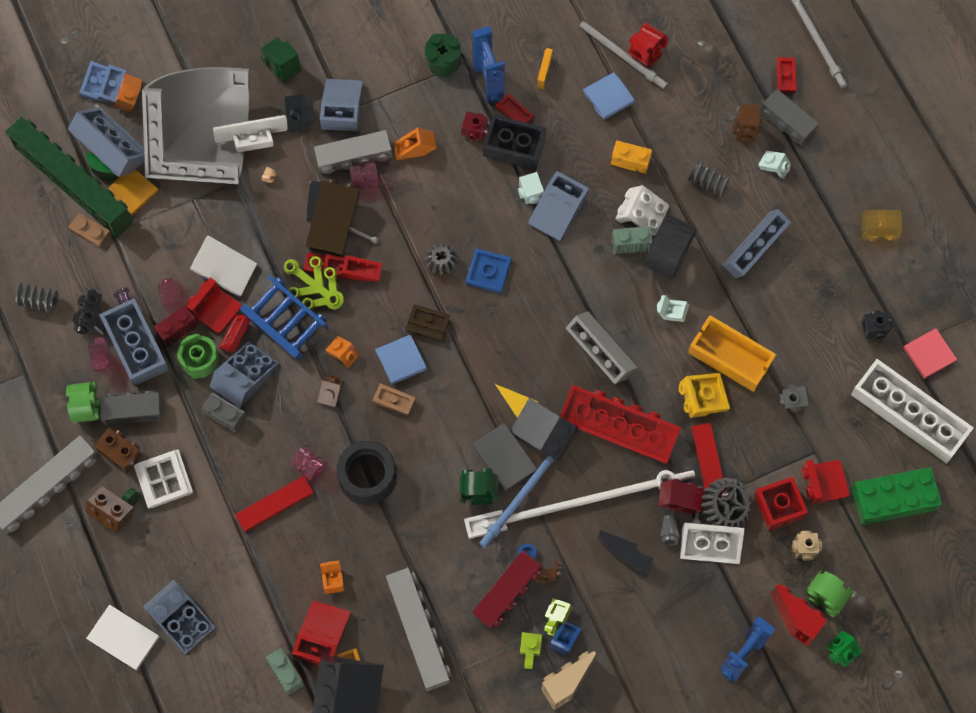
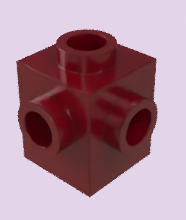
(474, 126)

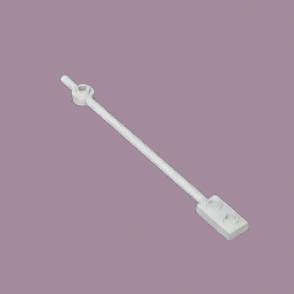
(478, 525)

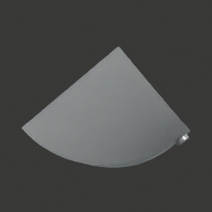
(181, 119)

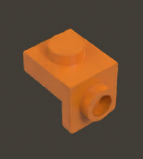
(343, 351)
(332, 577)

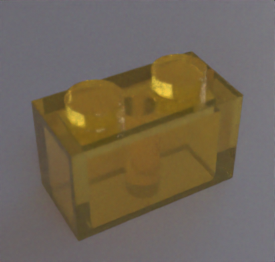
(881, 224)

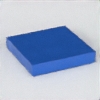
(488, 270)

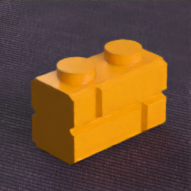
(631, 157)

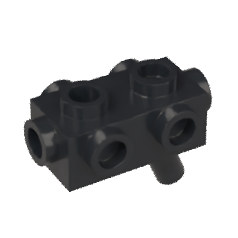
(87, 316)

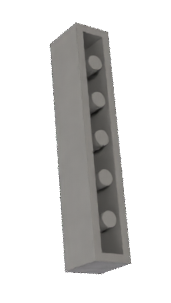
(45, 483)
(417, 629)

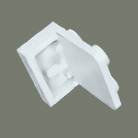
(642, 209)

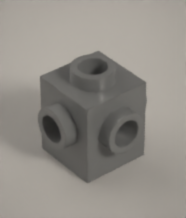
(802, 397)

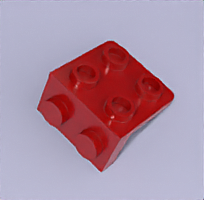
(213, 306)
(824, 481)

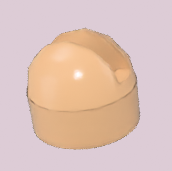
(267, 176)

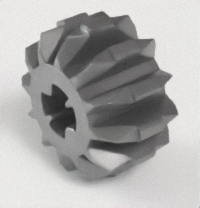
(439, 253)

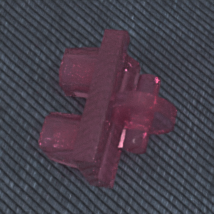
(100, 355)

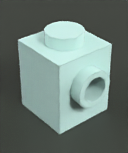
(530, 188)

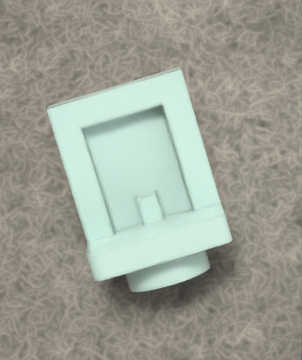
(775, 162)
(672, 309)

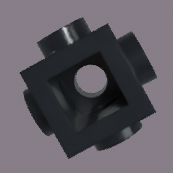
(876, 324)

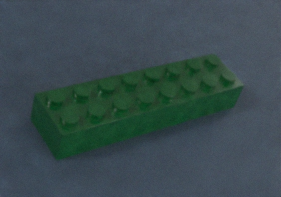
(69, 177)

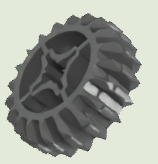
(735, 500)

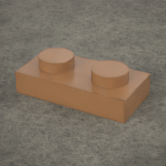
(89, 230)
(394, 400)

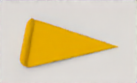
(515, 400)

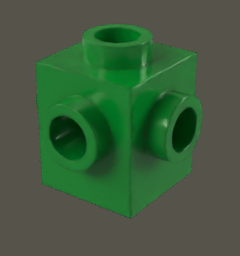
(843, 649)

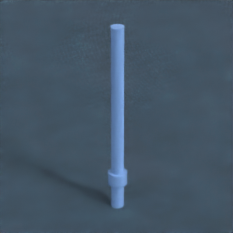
(495, 529)

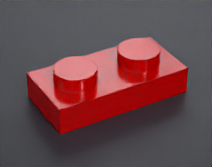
(786, 75)
(234, 333)

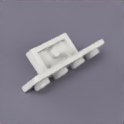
(251, 134)

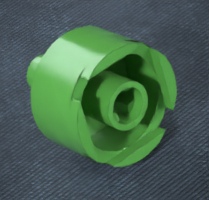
(203, 365)
(83, 402)
(828, 593)

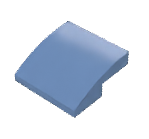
(102, 82)
(608, 96)
(400, 359)

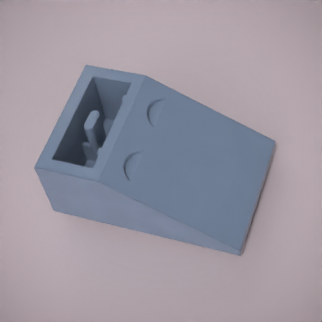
(341, 105)
(559, 206)
(243, 374)
(179, 616)

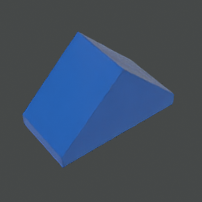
(565, 639)

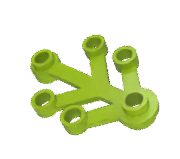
(316, 285)

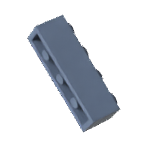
(756, 243)

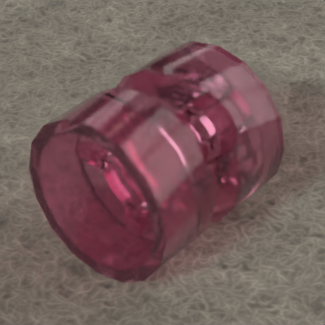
(364, 175)
(310, 465)

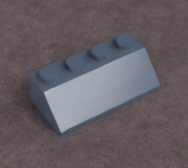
(107, 140)

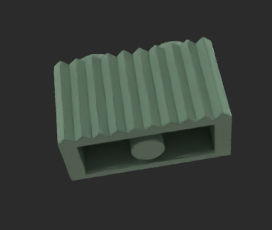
(631, 239)
(285, 671)

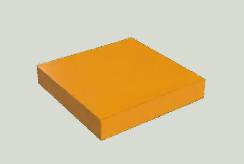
(133, 190)

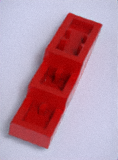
(347, 268)

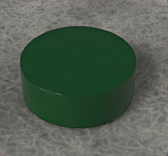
(131, 496)

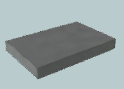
(504, 456)

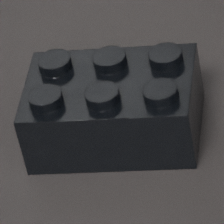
(514, 142)

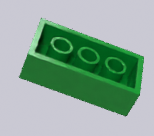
(896, 496)

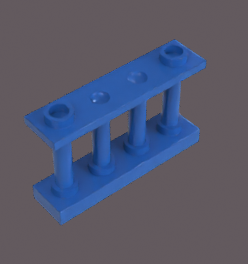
(485, 61)
(281, 335)
(756, 638)

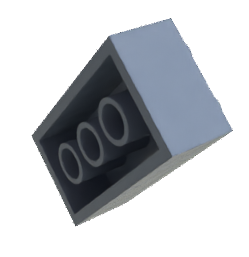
(134, 342)

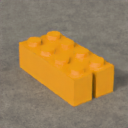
(731, 353)

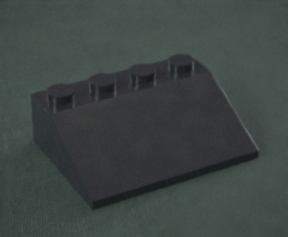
(347, 686)

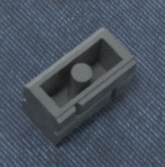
(224, 413)

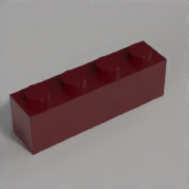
(507, 589)

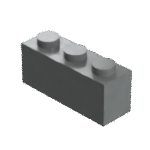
(789, 117)
(131, 408)

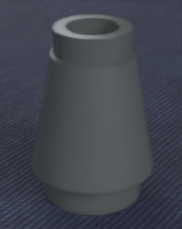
(669, 531)

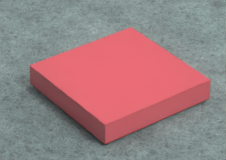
(929, 353)

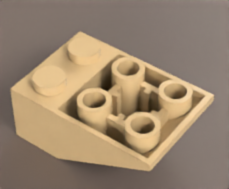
(562, 686)

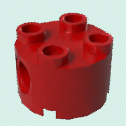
(647, 44)

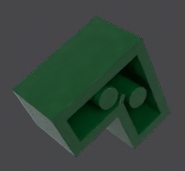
(281, 59)

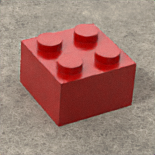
(780, 503)

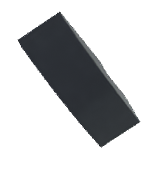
(625, 553)

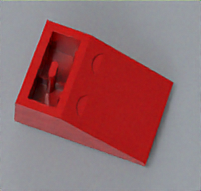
(799, 618)
(321, 632)

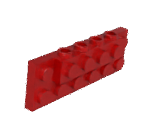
(620, 423)

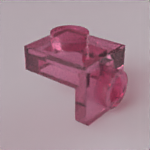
(169, 292)

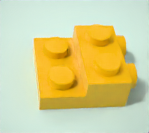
(703, 394)

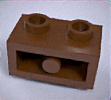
(747, 123)
(118, 450)
(109, 509)

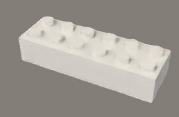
(911, 411)

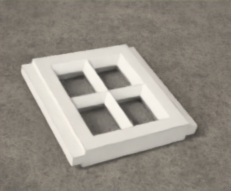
(163, 479)

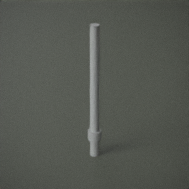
(835, 70)
(650, 75)

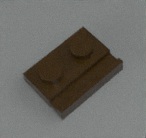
(427, 323)

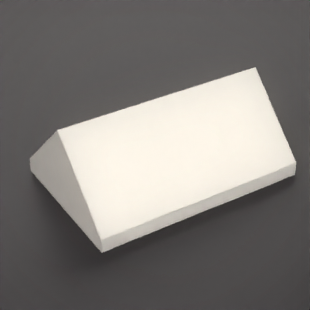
(711, 543)

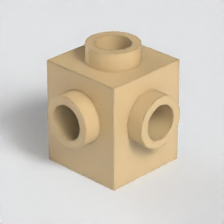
(802, 550)

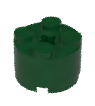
(443, 54)
(478, 487)

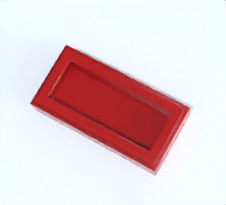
(514, 110)

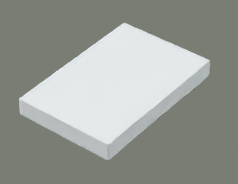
(223, 265)
(123, 637)

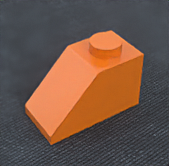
(128, 93)
(415, 144)

